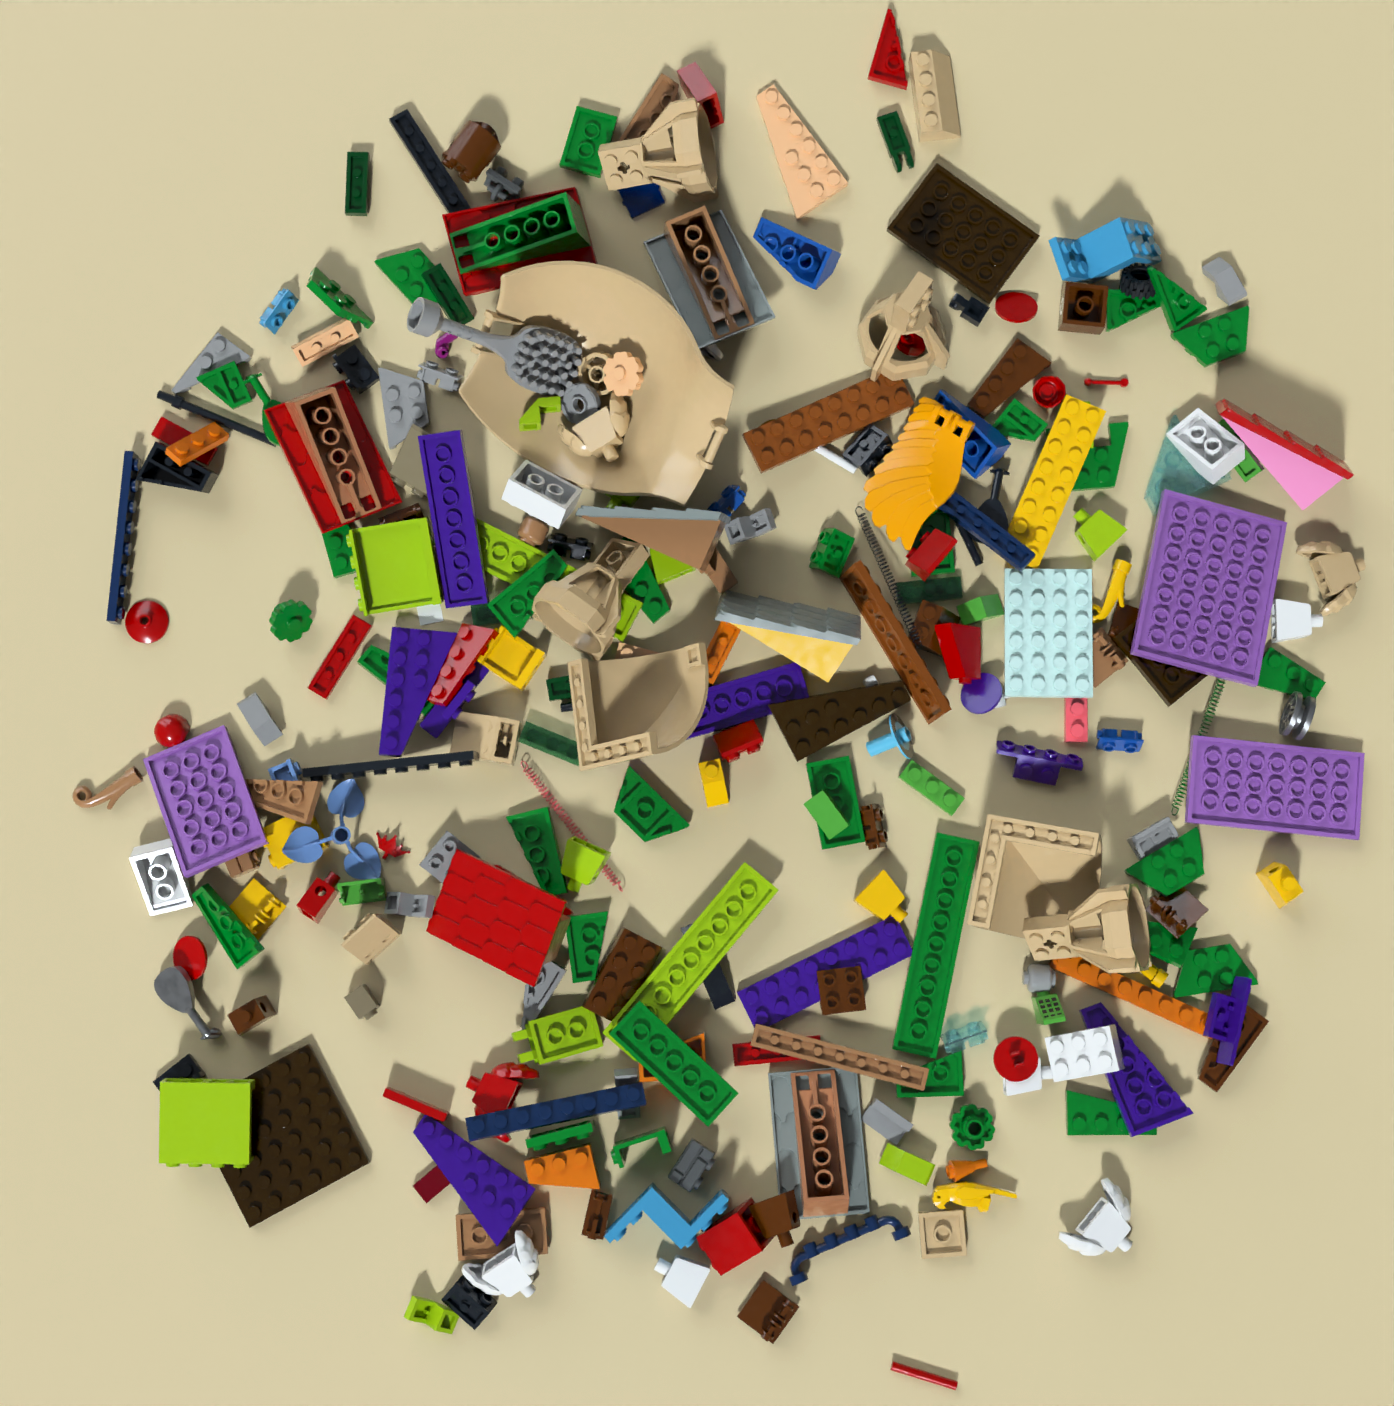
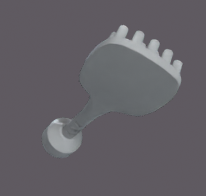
(533, 357)

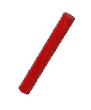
(923, 1375)

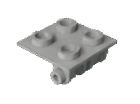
(439, 858)

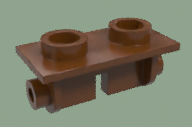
(410, 512)
(873, 816)
(597, 1215)

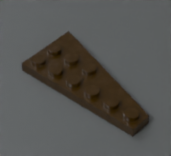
(825, 718)

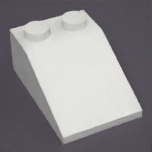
(1207, 445)
(160, 877)

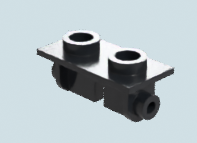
(577, 546)

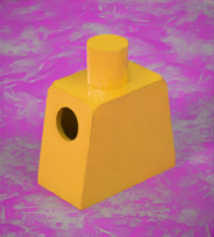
(1280, 883)
(882, 898)

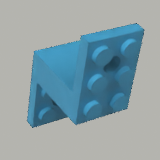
(1105, 250)
(668, 1216)

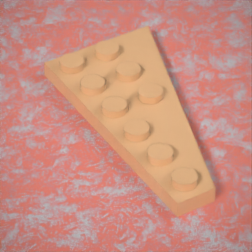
(801, 160)

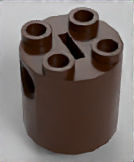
(472, 150)

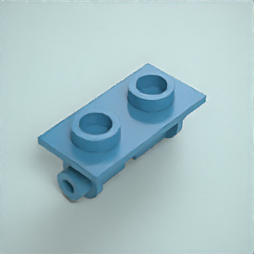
(284, 304)

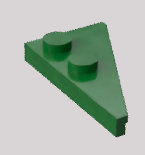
(1176, 304)
(1124, 309)

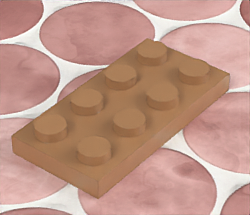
(476, 1244)

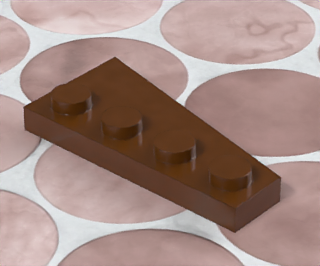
(1008, 377)
(1214, 1073)

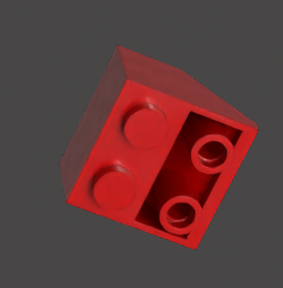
(738, 740)

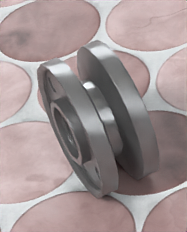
(1297, 715)

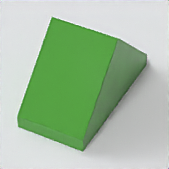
(980, 609)

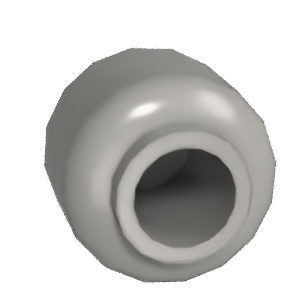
(1039, 978)

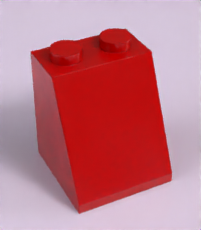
(733, 1239)

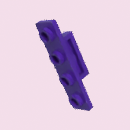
(441, 716)
(1038, 764)
(1226, 1019)

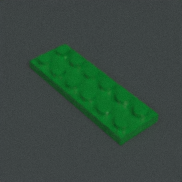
(673, 1063)

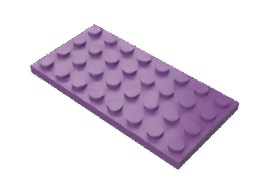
(1274, 787)

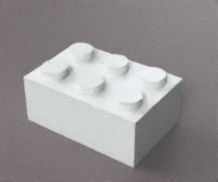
(541, 494)
(1084, 1053)

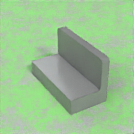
(886, 1121)

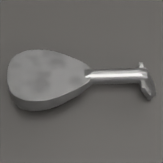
(177, 991)

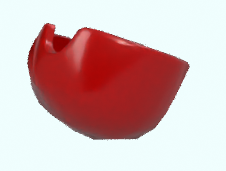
(1049, 391)
(171, 730)

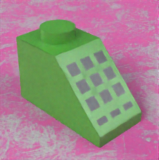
(1047, 1008)

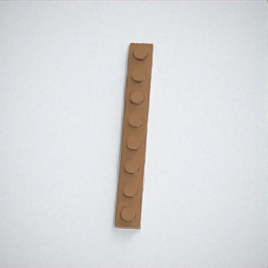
(839, 1057)

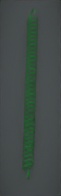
(1182, 784)

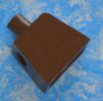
(251, 1014)
(777, 1217)

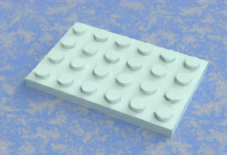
(1048, 633)

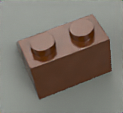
(925, 620)

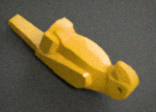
(967, 1195)

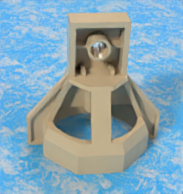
(676, 162)
(904, 315)
(588, 602)
(1104, 930)

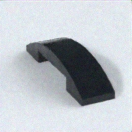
(716, 984)

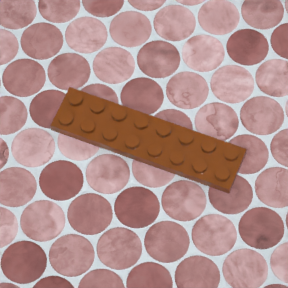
(826, 421)
(895, 642)

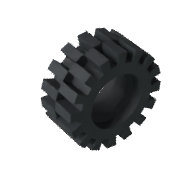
(1137, 282)

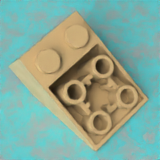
(488, 735)
(370, 938)

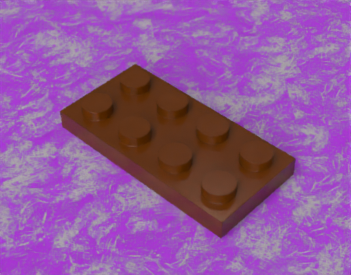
(621, 974)

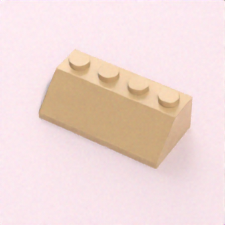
(933, 96)

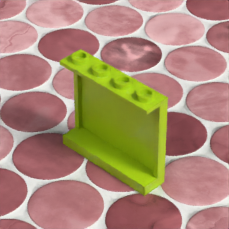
(394, 566)
(205, 1122)

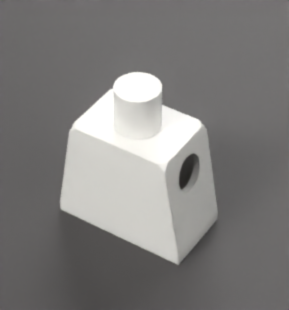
(1292, 620)
(1031, 1084)
(683, 1277)

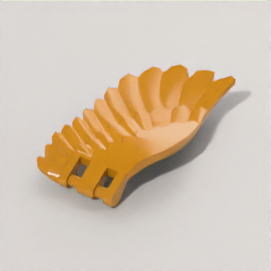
(918, 472)

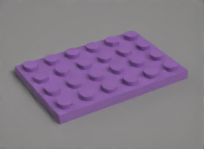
(205, 801)

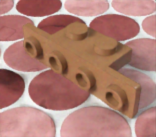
(720, 573)

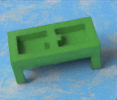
(827, 814)
(362, 891)

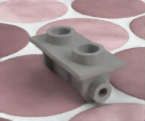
(447, 377)

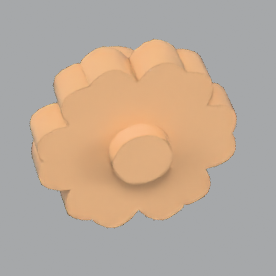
(623, 374)

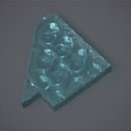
(1175, 474)

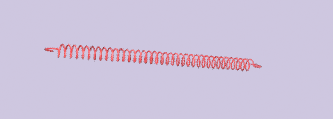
(566, 819)

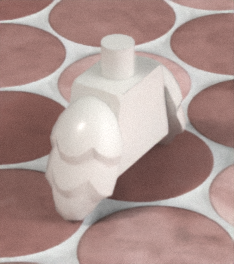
(1104, 1225)
(508, 1270)

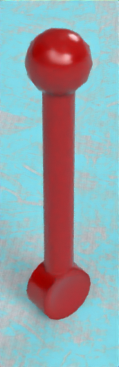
(1123, 382)

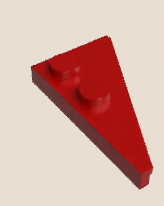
(887, 62)

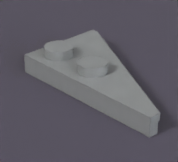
(216, 354)
(537, 997)

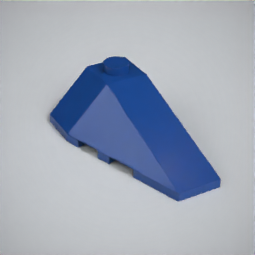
(800, 256)
(985, 442)

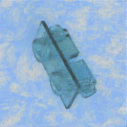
(954, 1038)

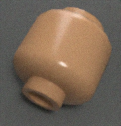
(533, 531)

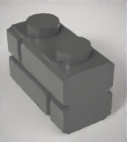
(691, 1165)

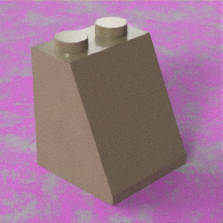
(408, 465)

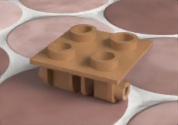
(1106, 657)

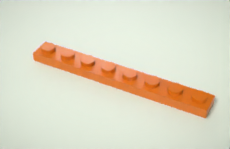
(1133, 993)

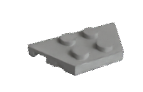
(403, 405)

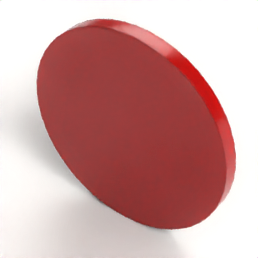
(1016, 307)
(191, 955)
(1015, 1058)

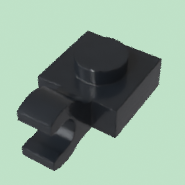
(972, 310)

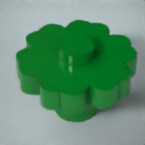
(290, 620)
(972, 1126)

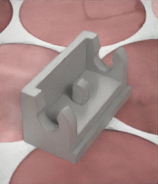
(1153, 838)

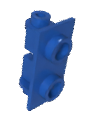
(731, 498)
(1109, 741)

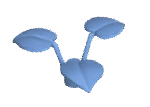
(306, 848)

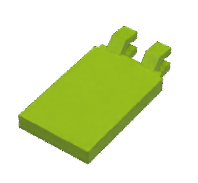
(559, 1035)

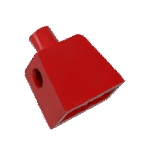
(312, 904)

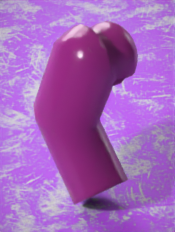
(442, 345)

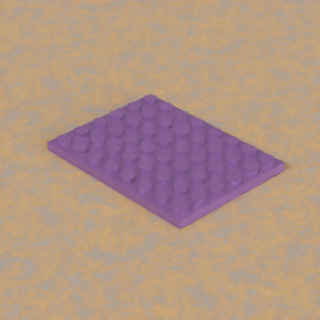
(1209, 588)

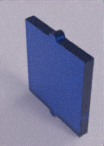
(641, 198)

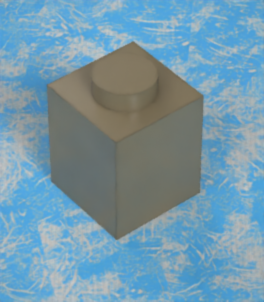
(362, 1002)

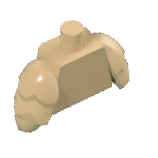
(599, 432)
(1334, 572)

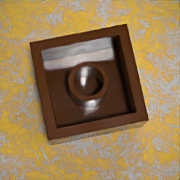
(1083, 308)

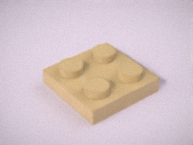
(942, 1234)

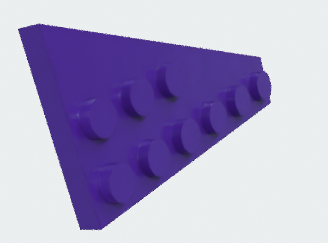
(411, 673)
(1139, 1089)
(482, 1183)

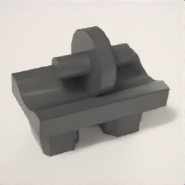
(502, 187)

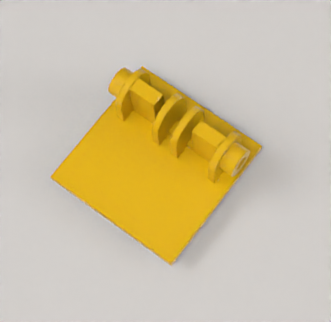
(257, 908)

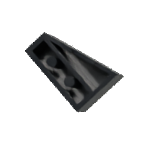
(164, 471)

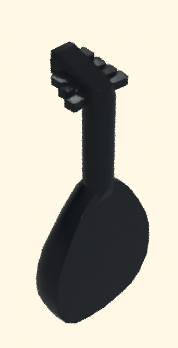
(992, 507)

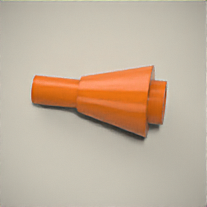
(961, 1168)

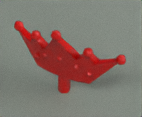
(390, 846)

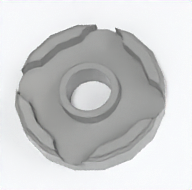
(587, 395)

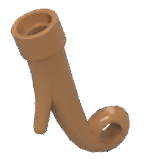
(112, 792)

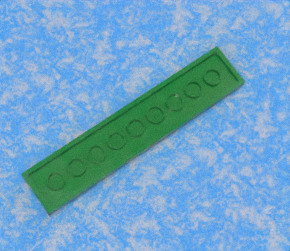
(935, 945)

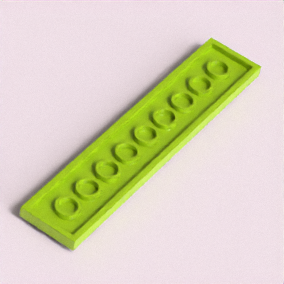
(511, 558)
(701, 947)

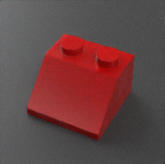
(930, 554)

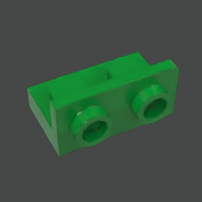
(831, 552)

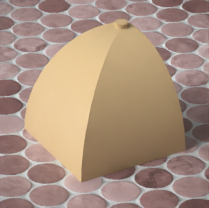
(637, 704)
(1032, 873)

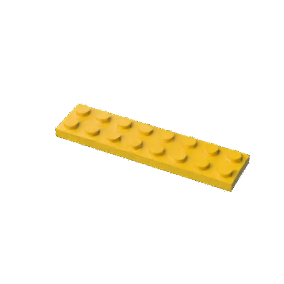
(1055, 475)

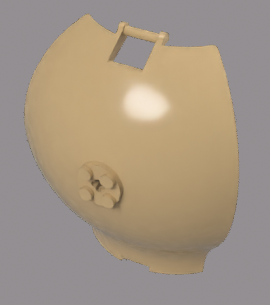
(607, 314)

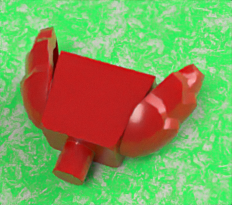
(497, 1090)

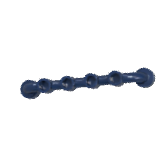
(832, 1241)

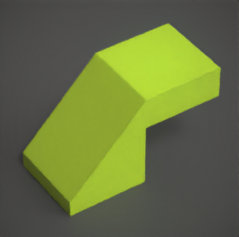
(531, 418)
(907, 1164)
(432, 1314)

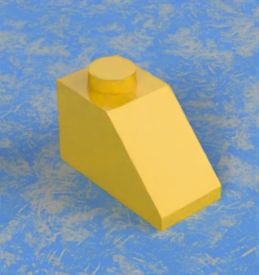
(713, 782)

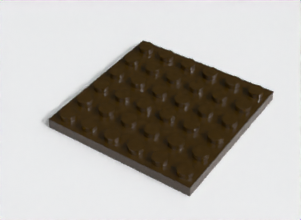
(296, 1138)

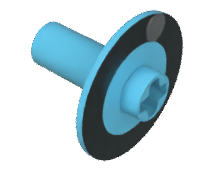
(899, 737)

